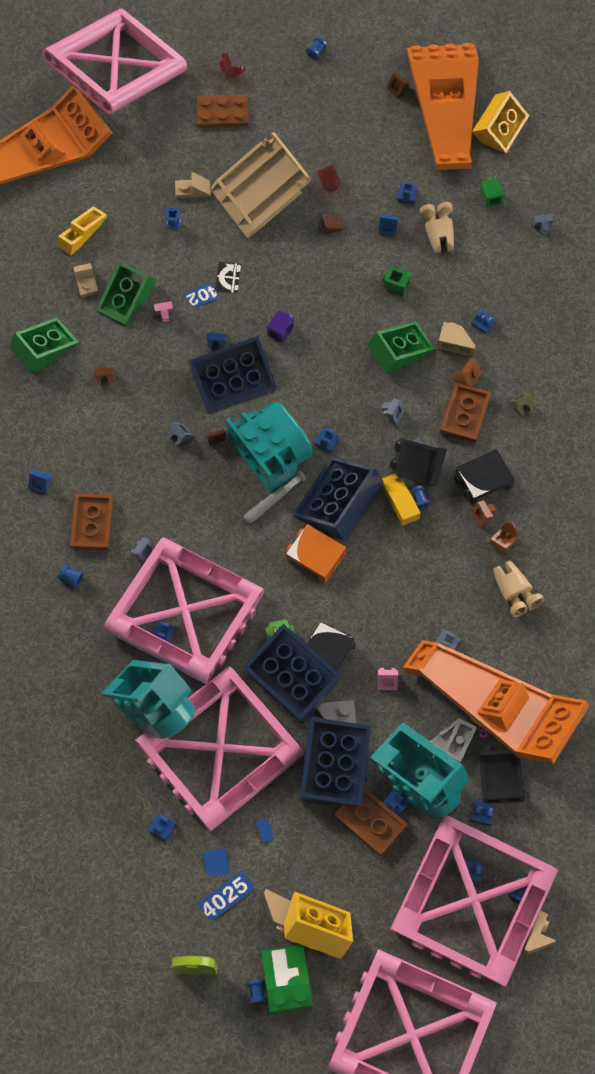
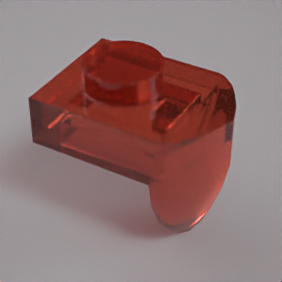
(230, 71)
(329, 178)

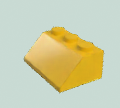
(501, 122)
(318, 925)

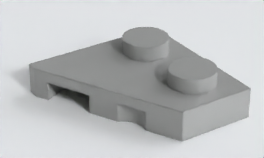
(338, 711)
(455, 739)

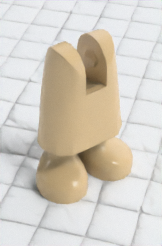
(441, 228)
(515, 585)

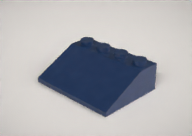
(232, 374)
(339, 497)
(292, 673)
(335, 762)

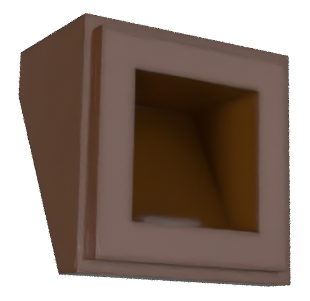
(331, 223)
(216, 436)

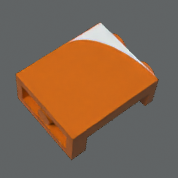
(316, 552)

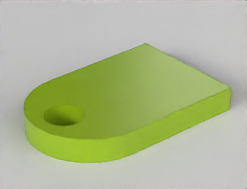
(194, 965)

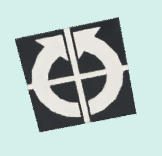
(228, 277)

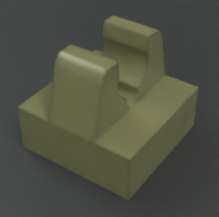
(518, 402)

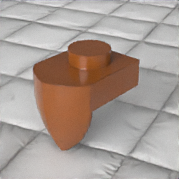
(469, 374)
(505, 537)

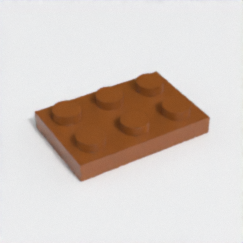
(222, 110)
(465, 412)
(91, 521)
(372, 822)

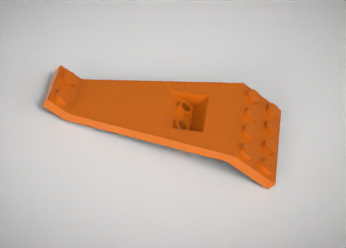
(446, 93)
(65, 131)
(514, 712)

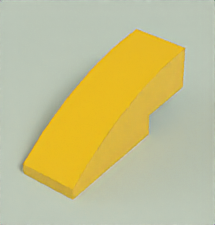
(81, 230)
(401, 499)

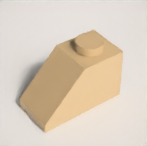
(455, 339)
(278, 908)

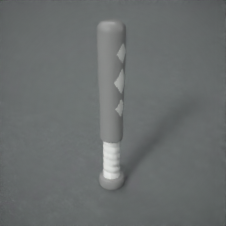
(273, 498)

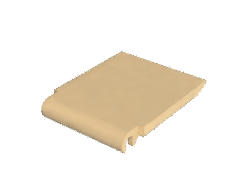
(260, 185)

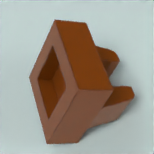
(100, 372)
(483, 513)

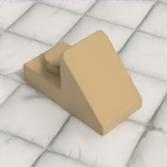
(192, 188)
(85, 280)
(536, 940)

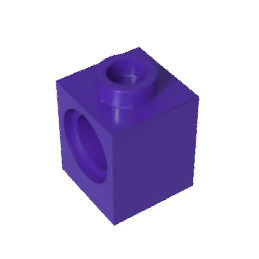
(280, 326)

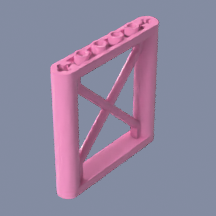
(59, 54)
(194, 665)
(281, 758)
(410, 917)
(394, 969)

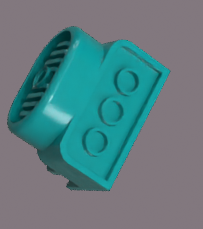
(270, 444)
(152, 698)
(421, 772)

